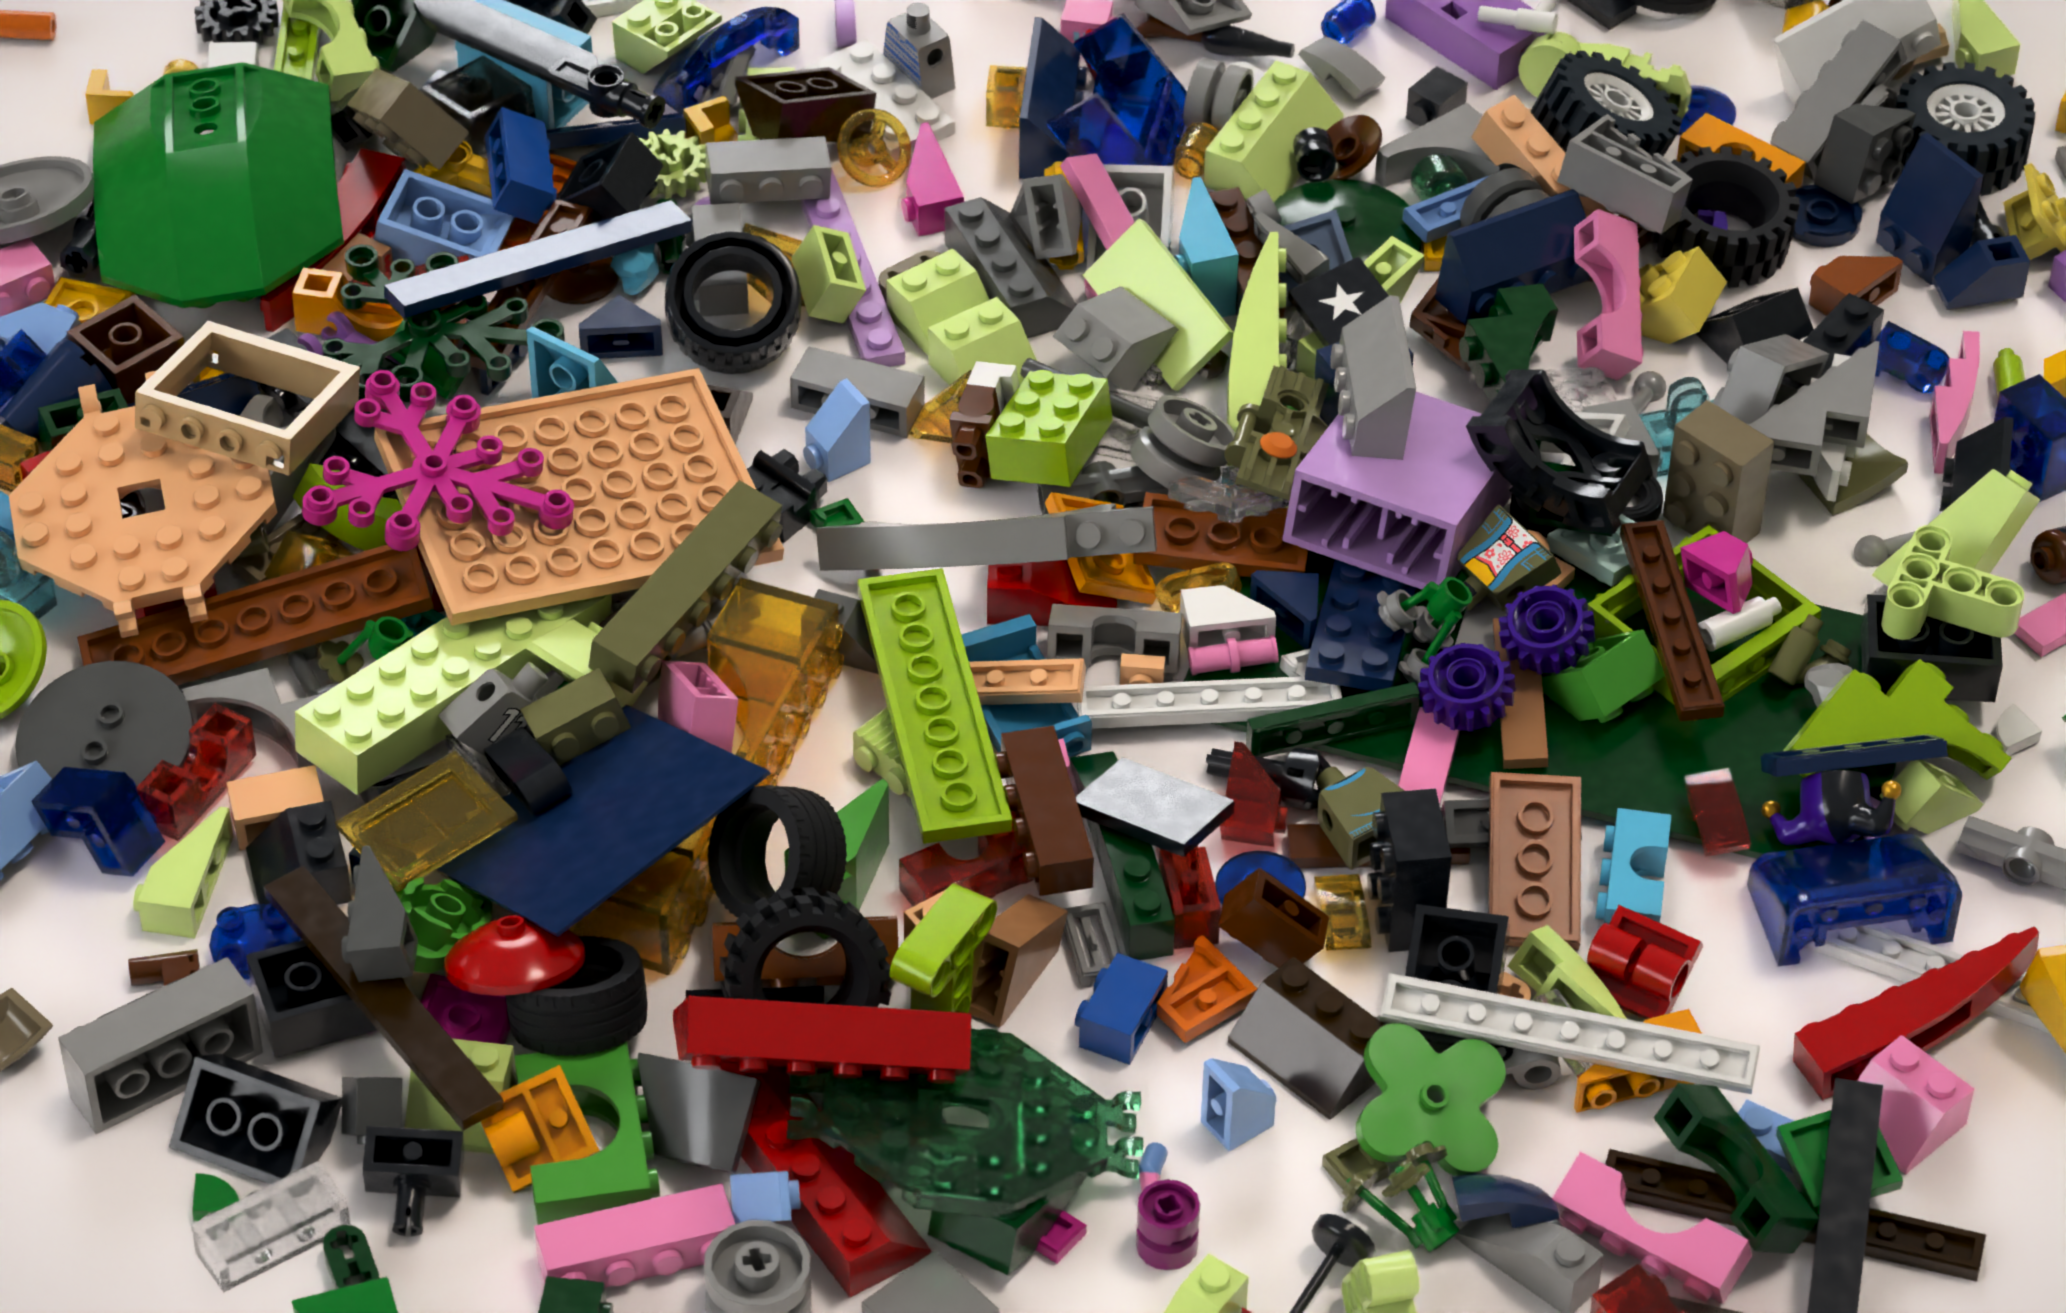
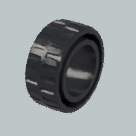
(724, 348)

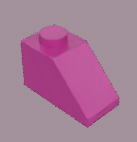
(1719, 570)

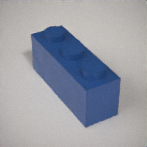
(519, 166)

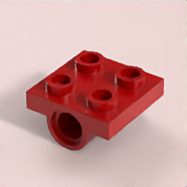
(1642, 962)

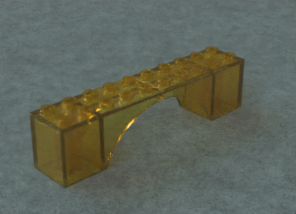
(778, 661)

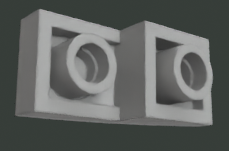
(1351, 70)

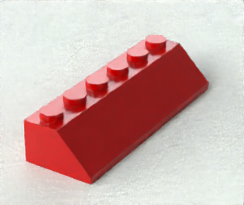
(823, 1037)
(842, 1207)

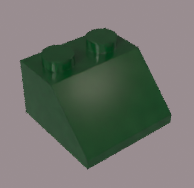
(392, 31)

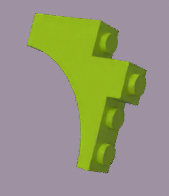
(1911, 707)

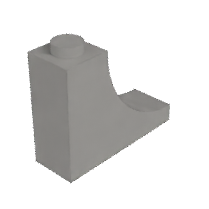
(1445, 135)

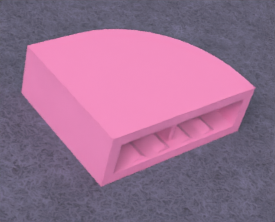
(697, 702)

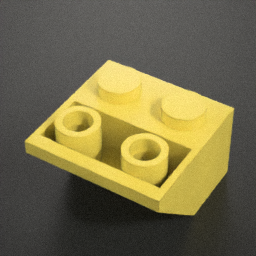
(1678, 295)

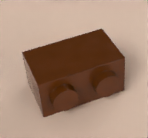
(1273, 920)

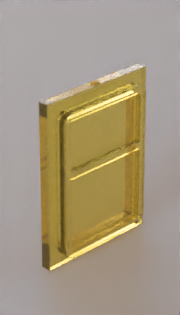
(427, 819)

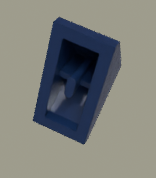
(621, 331)
(1293, 600)

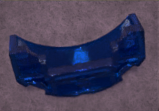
(694, 65)

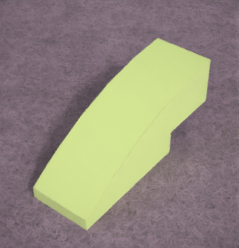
(1551, 963)

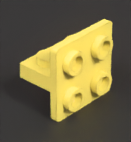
(2037, 215)

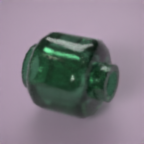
(1436, 176)

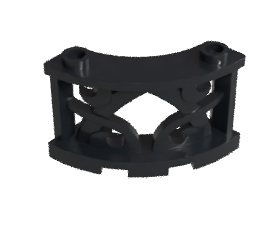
(1579, 496)

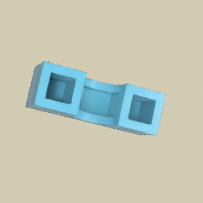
(1637, 849)

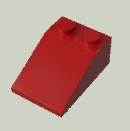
(1032, 590)

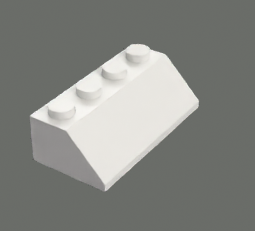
(1817, 40)

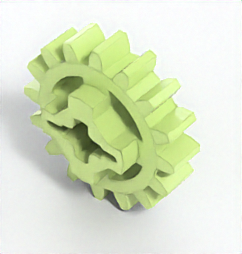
(682, 162)

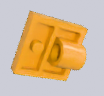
(538, 1127)

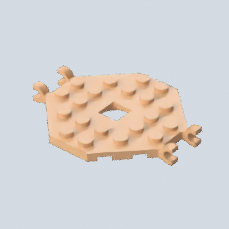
(74, 526)

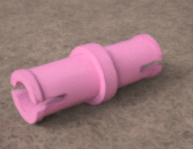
(1233, 655)

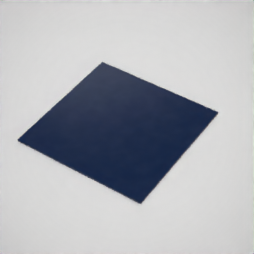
(625, 813)

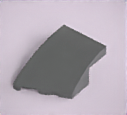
(697, 1112)

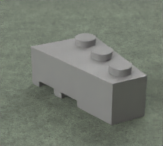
(1625, 177)

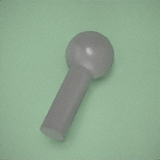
(1647, 387)
(1874, 550)

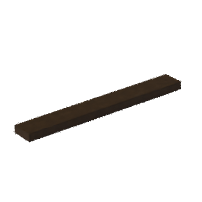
(386, 1003)
(1888, 1234)

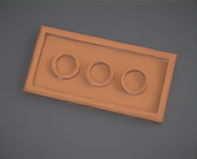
(1535, 854)

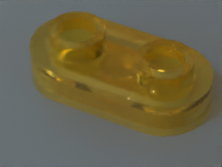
(1169, 588)

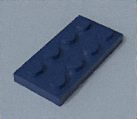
(1350, 638)

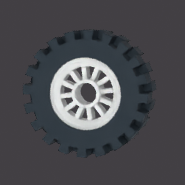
(1590, 87)
(1973, 117)

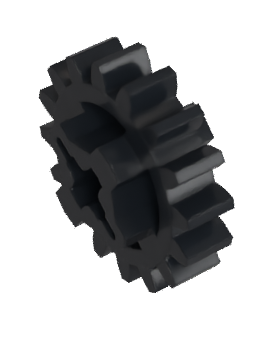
(236, 20)

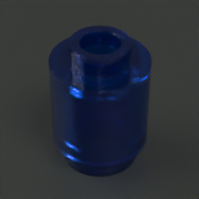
(1348, 20)

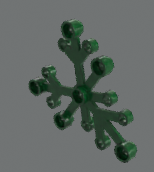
(430, 327)

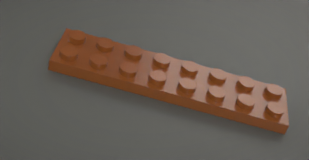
(271, 616)

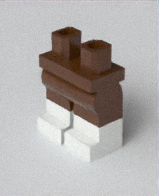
(979, 407)

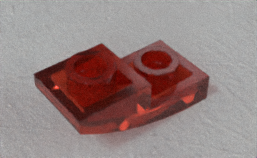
(1717, 812)

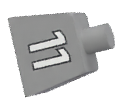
(492, 706)

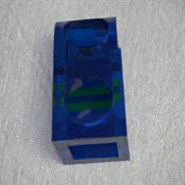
(1910, 358)

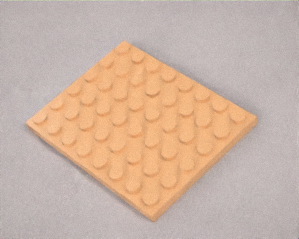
(630, 454)

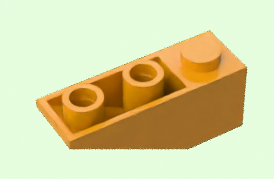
(1608, 1085)

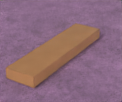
(1524, 724)

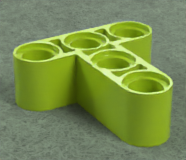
(940, 951)

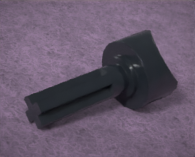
(1293, 777)

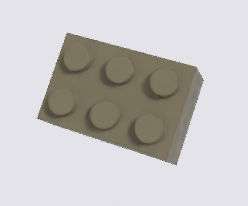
(407, 119)
(1717, 474)

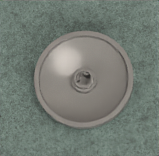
(41, 195)

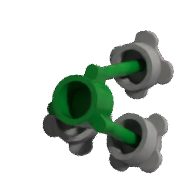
(1432, 622)

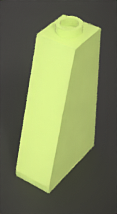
(1980, 523)

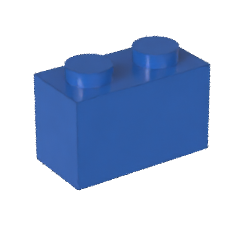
(1121, 1008)

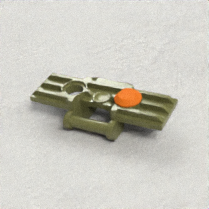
(1276, 438)

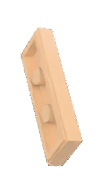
(1029, 681)

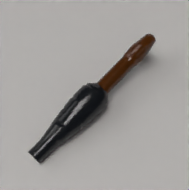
(1222, 40)

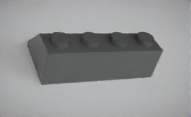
(1008, 265)

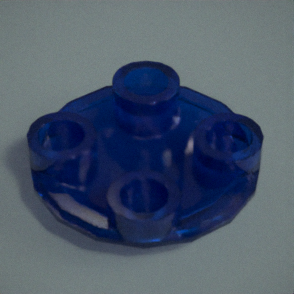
(248, 931)

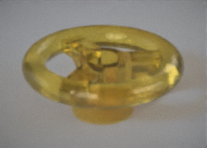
(859, 148)

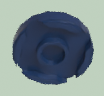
(1825, 218)

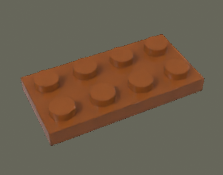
(1200, 539)

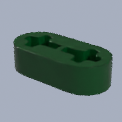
(343, 1269)

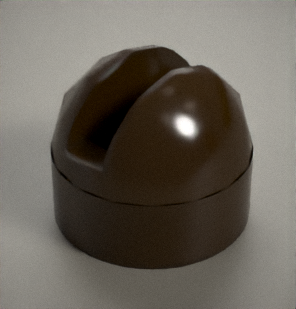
(1215, 365)

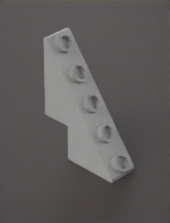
(1825, 411)

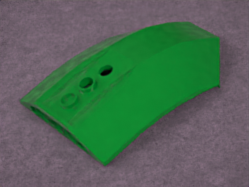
(222, 209)

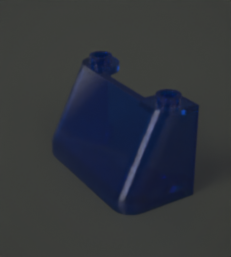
(1849, 886)

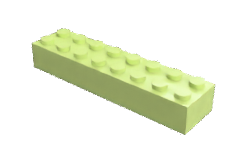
(393, 705)

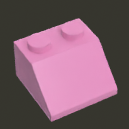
(1919, 1103)

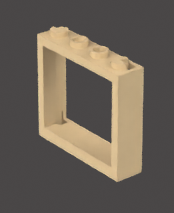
(324, 379)

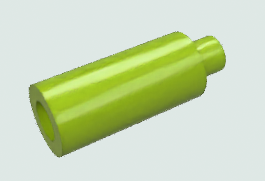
(2007, 369)

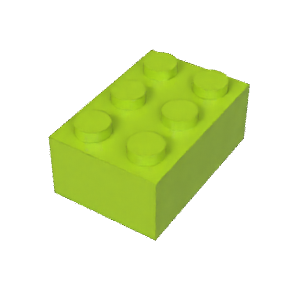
(1049, 428)

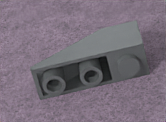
(380, 933)

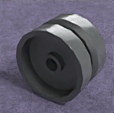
(1500, 194)

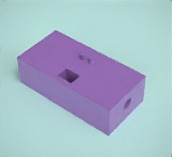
(1453, 30)

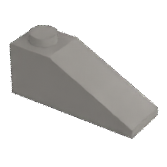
(1539, 1257)

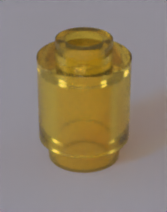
(1191, 149)

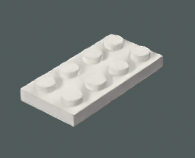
(894, 92)

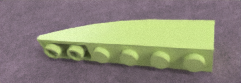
(1258, 331)

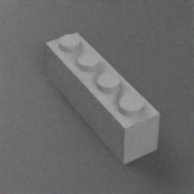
(1863, 63)

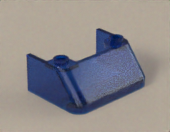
(1134, 101)

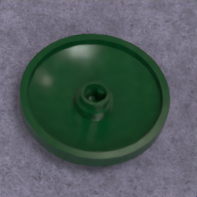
(1364, 210)

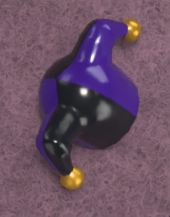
(1835, 809)

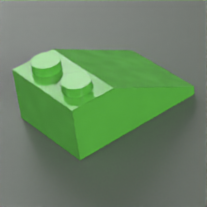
(867, 839)

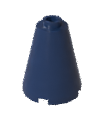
(51, 383)

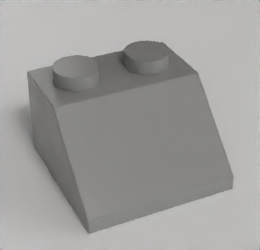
(1116, 336)

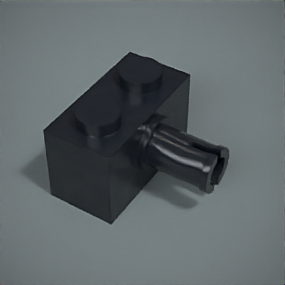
(412, 1166)

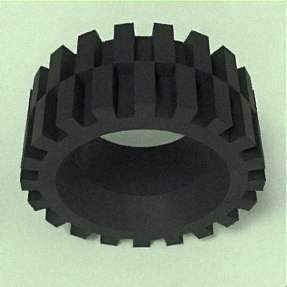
(1740, 188)
(808, 912)

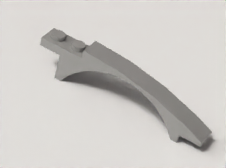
(989, 542)

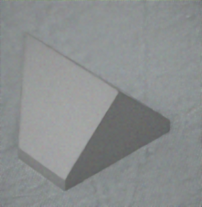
(1048, 216)

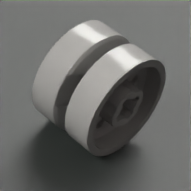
(1216, 92)

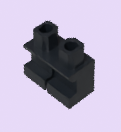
(779, 480)

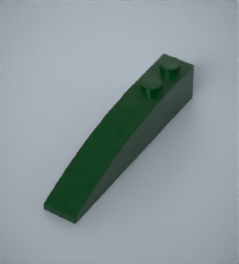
(1129, 875)

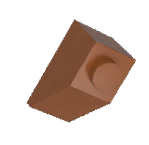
(1863, 276)

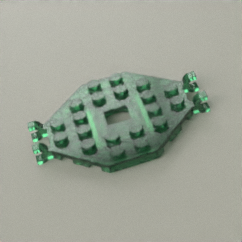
(1037, 1140)

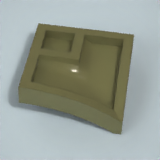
(1871, 473)

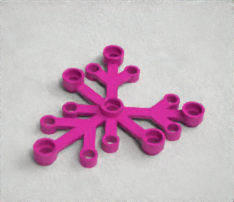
(432, 470)

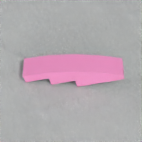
(1953, 401)

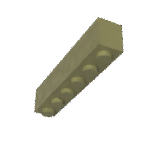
(686, 587)

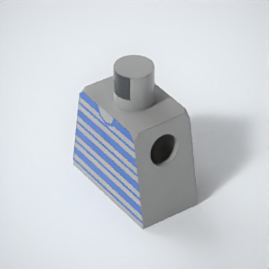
(920, 50)

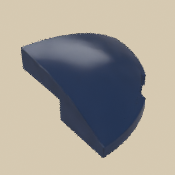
(1499, 1194)

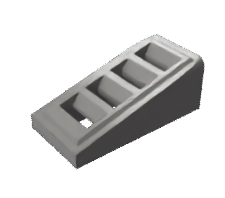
(1302, 259)

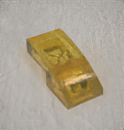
(1345, 904)

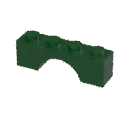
(1709, 1129)

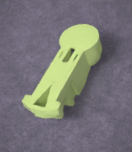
(1547, 50)

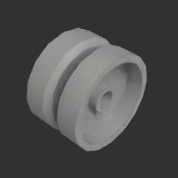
(1181, 441)
(757, 1270)

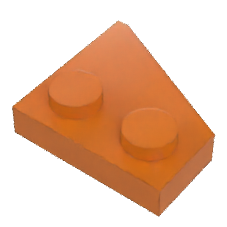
(1203, 992)

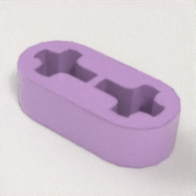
(845, 22)

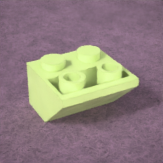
(659, 30)

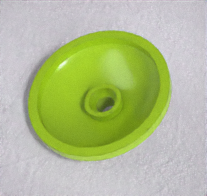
(21, 655)

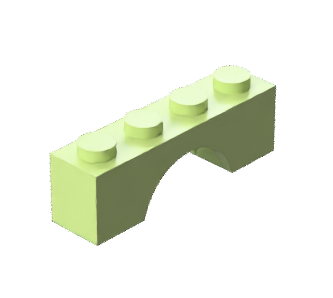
(346, 59)

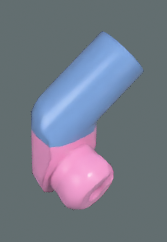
(1152, 1164)

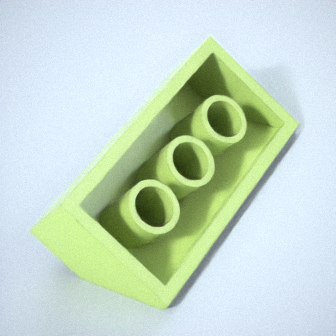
(1258, 139)

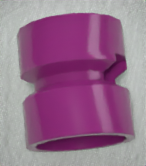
(1167, 1224)

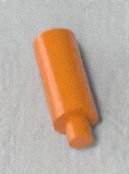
(28, 25)

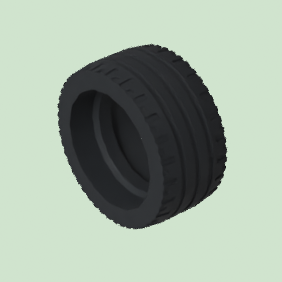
(740, 842)
(588, 1011)

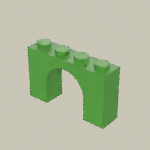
(618, 1173)

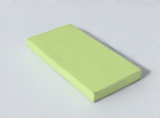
(1155, 277)

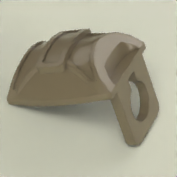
(20, 1027)

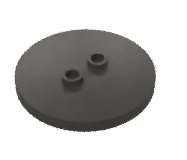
(107, 720)

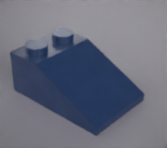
(1930, 209)

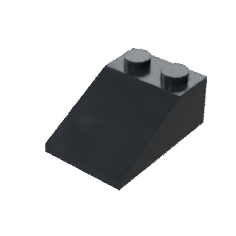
(1458, 951)

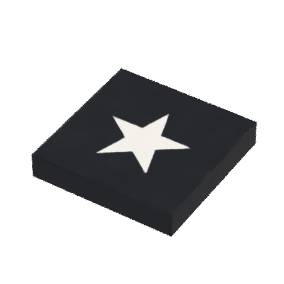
(1336, 299)

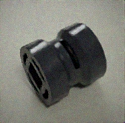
(1314, 154)

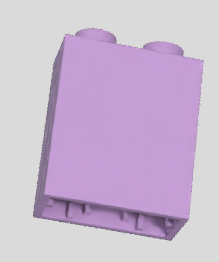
(1394, 513)

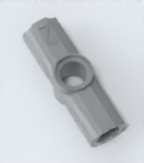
(2022, 855)

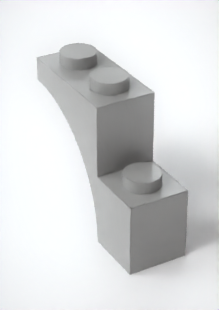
(256, 698)

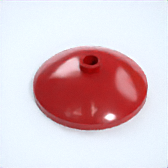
(512, 958)

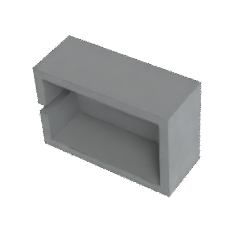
(1758, 375)

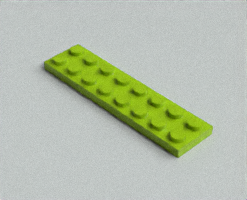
(934, 706)

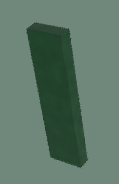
(1333, 720)

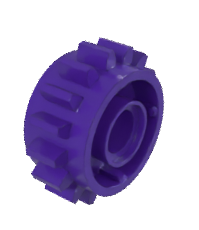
(1553, 649)
(1467, 687)

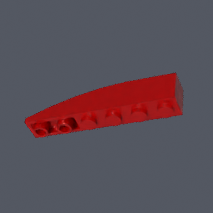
(362, 197)
(1919, 1010)

